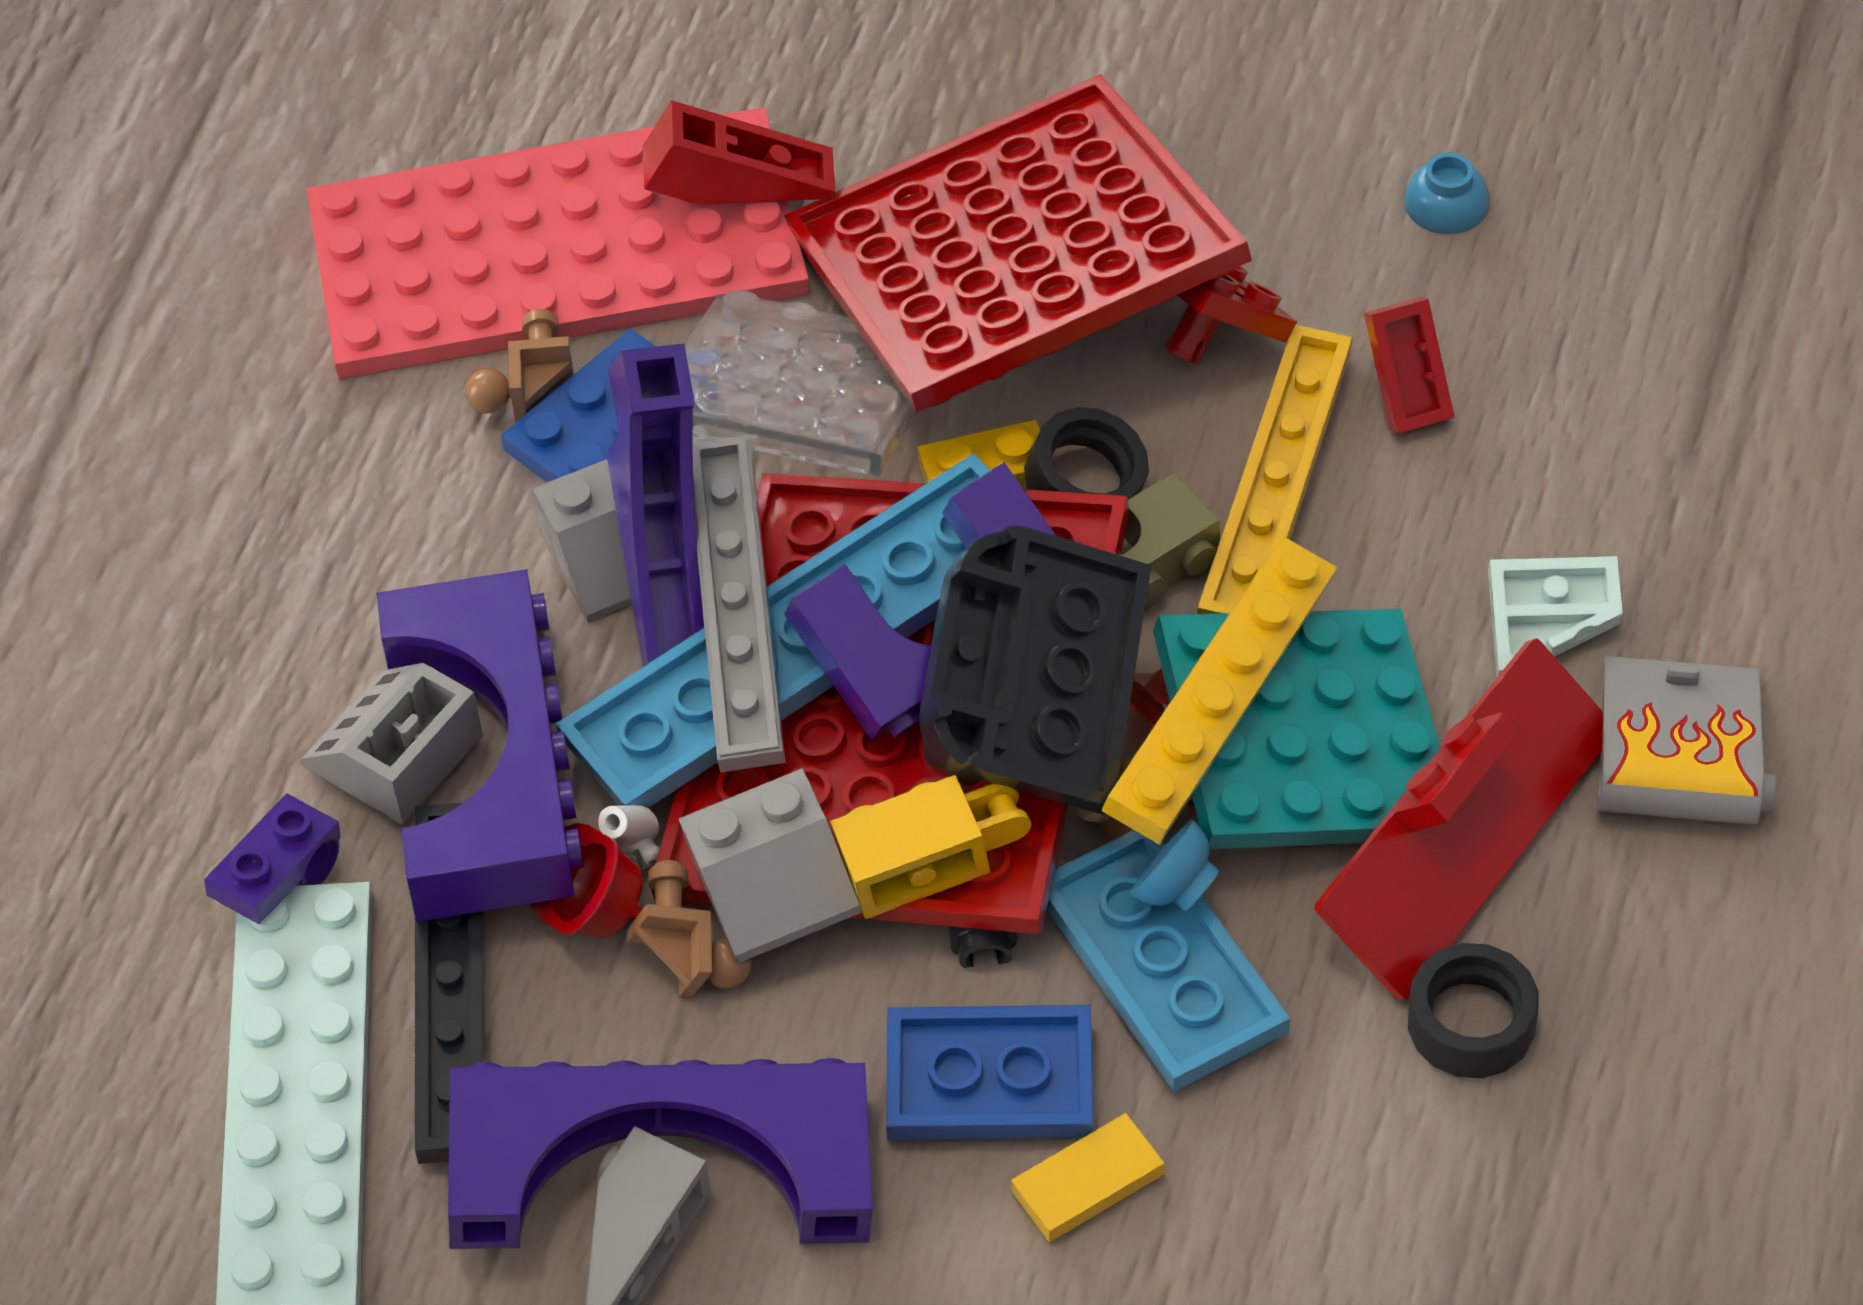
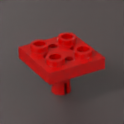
(1232, 302)

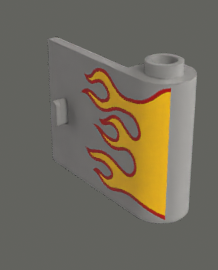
(1683, 742)

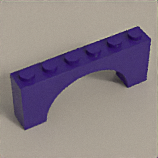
(511, 835)
(789, 1120)

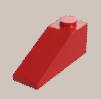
(727, 160)

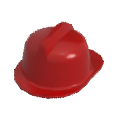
(604, 890)

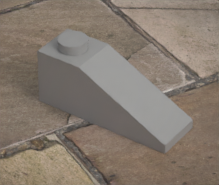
(642, 1212)

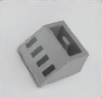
(398, 739)

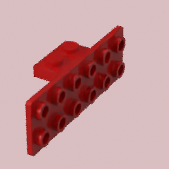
(1465, 818)

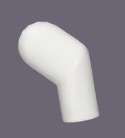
(633, 830)

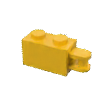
(925, 841)

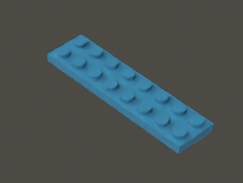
(659, 721)

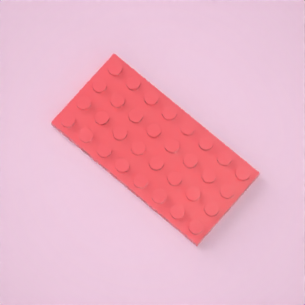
(465, 248)

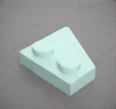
(1551, 601)

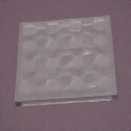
(794, 384)

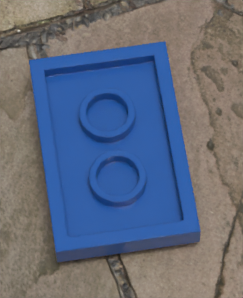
(574, 422)
(989, 1072)

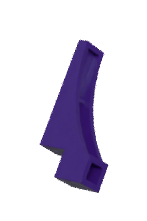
(655, 494)

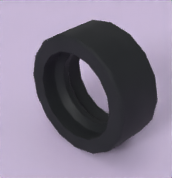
(1096, 431)
(1477, 966)

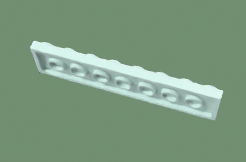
(297, 1102)

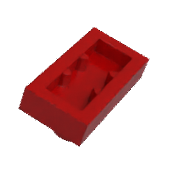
(1409, 365)

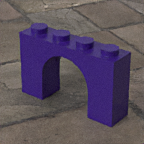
(859, 652)

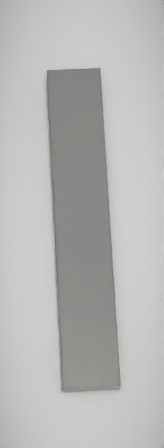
(736, 606)

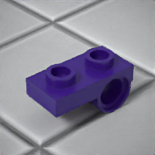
(282, 850)

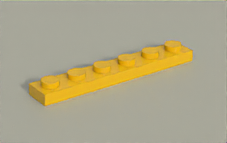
(1278, 462)
(1219, 690)

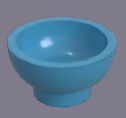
(1447, 195)
(1178, 871)

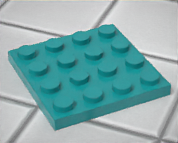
(1323, 738)

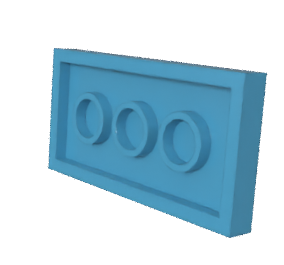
(1162, 967)

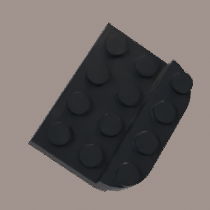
(1034, 666)

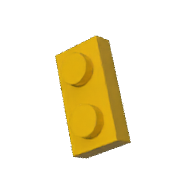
(992, 447)

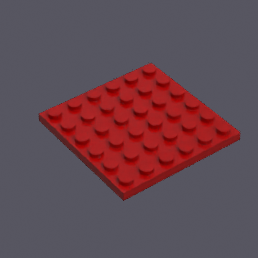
(1014, 241)

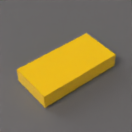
(1087, 1177)

